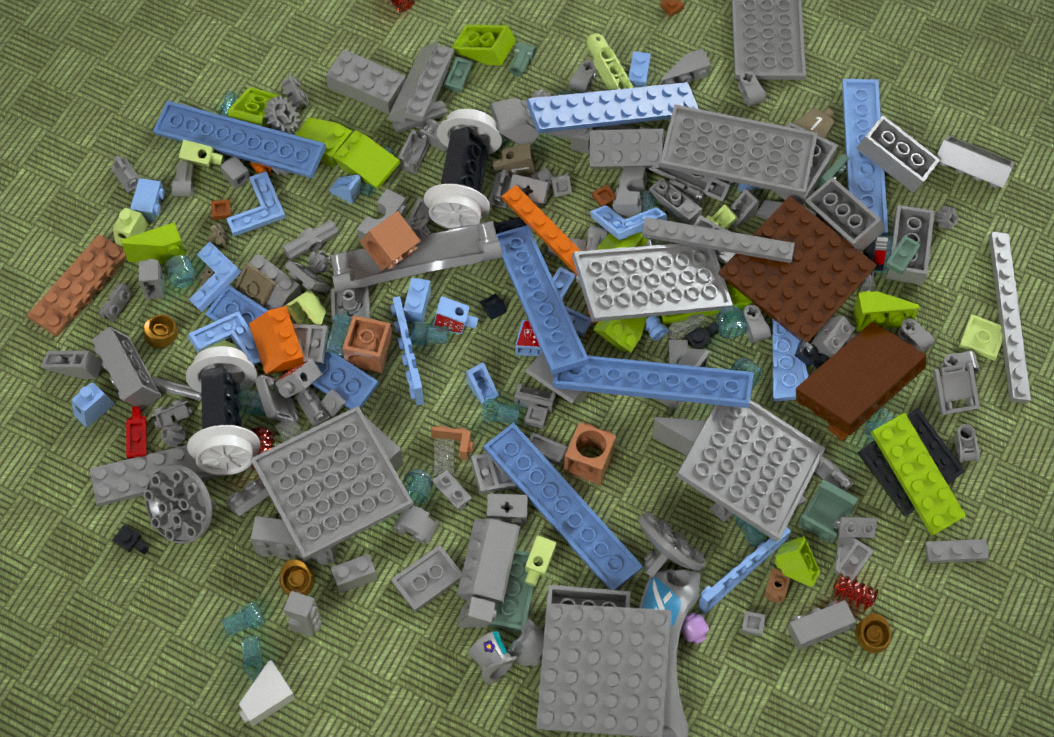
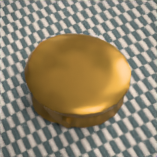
(160, 331)
(296, 577)
(873, 633)

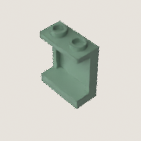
(826, 507)

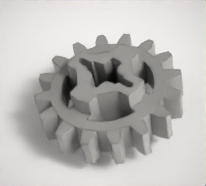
(281, 115)

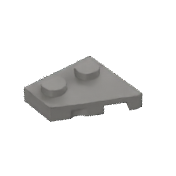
(312, 341)
(489, 475)
(851, 557)

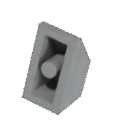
(476, 613)

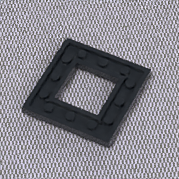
(941, 455)

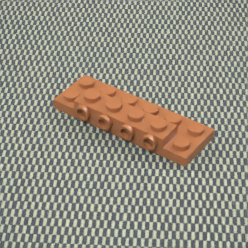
(77, 285)

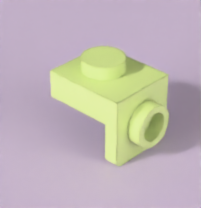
(723, 217)

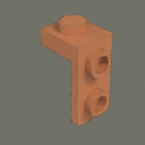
(457, 434)

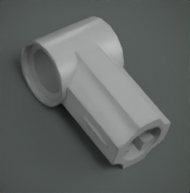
(183, 184)
(595, 237)

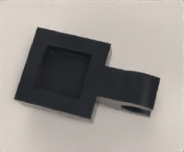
(701, 338)
(808, 355)
(130, 539)

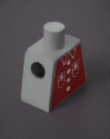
(290, 381)

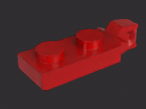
(136, 434)

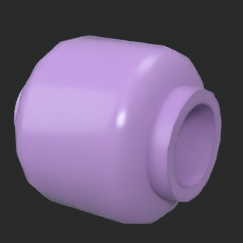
(694, 628)

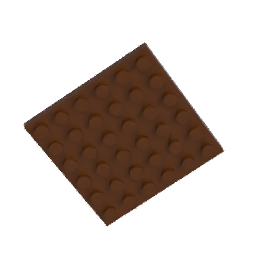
(814, 284)

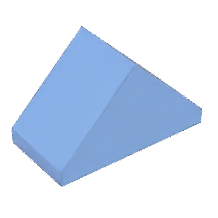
(347, 188)
(481, 383)

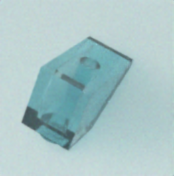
(338, 334)

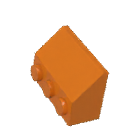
(276, 341)

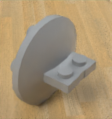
(178, 503)
(668, 546)

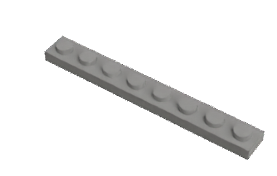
(718, 240)

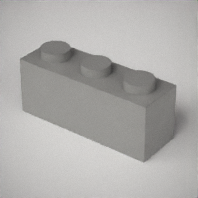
(821, 624)

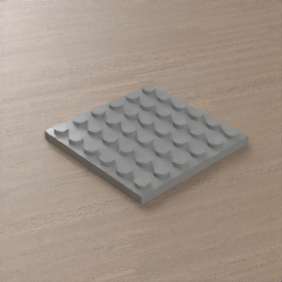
(751, 465)
(331, 482)
(604, 670)

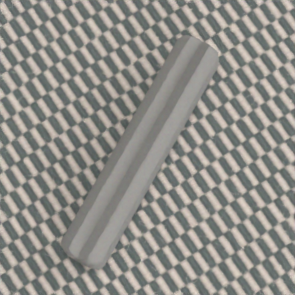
(176, 388)

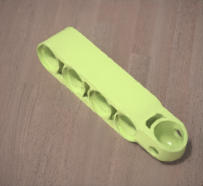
(610, 64)

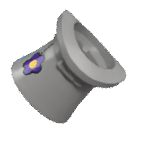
(491, 657)

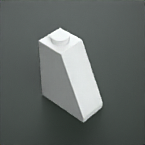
(265, 695)

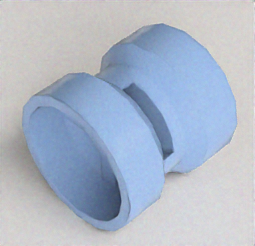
(655, 328)

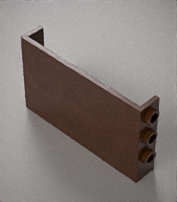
(860, 378)

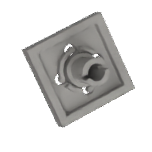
(351, 302)

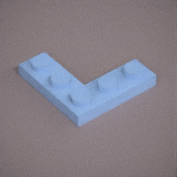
(268, 212)
(621, 227)
(224, 274)
(563, 280)
(227, 327)

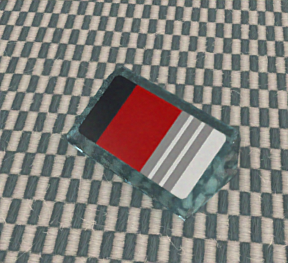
(882, 253)

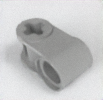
(584, 77)
(751, 89)
(430, 132)
(756, 326)
(916, 335)
(961, 358)
(966, 447)

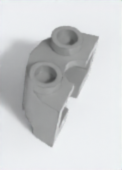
(416, 523)
(529, 645)

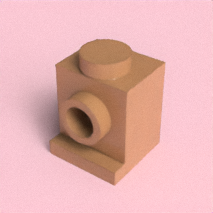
(774, 593)

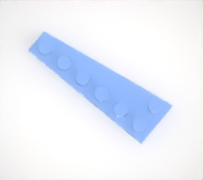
(408, 357)
(786, 368)
(713, 595)

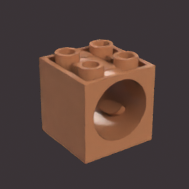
(390, 242)
(368, 344)
(589, 468)

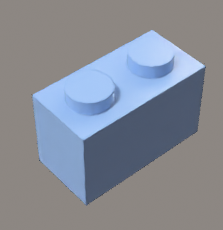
(639, 69)
(148, 198)
(417, 300)

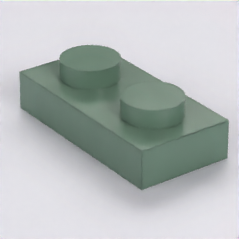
(458, 74)
(838, 167)
(903, 255)

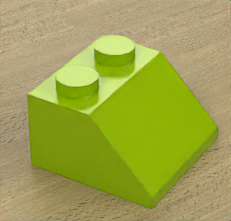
(798, 561)

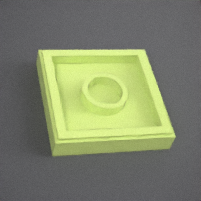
(982, 337)

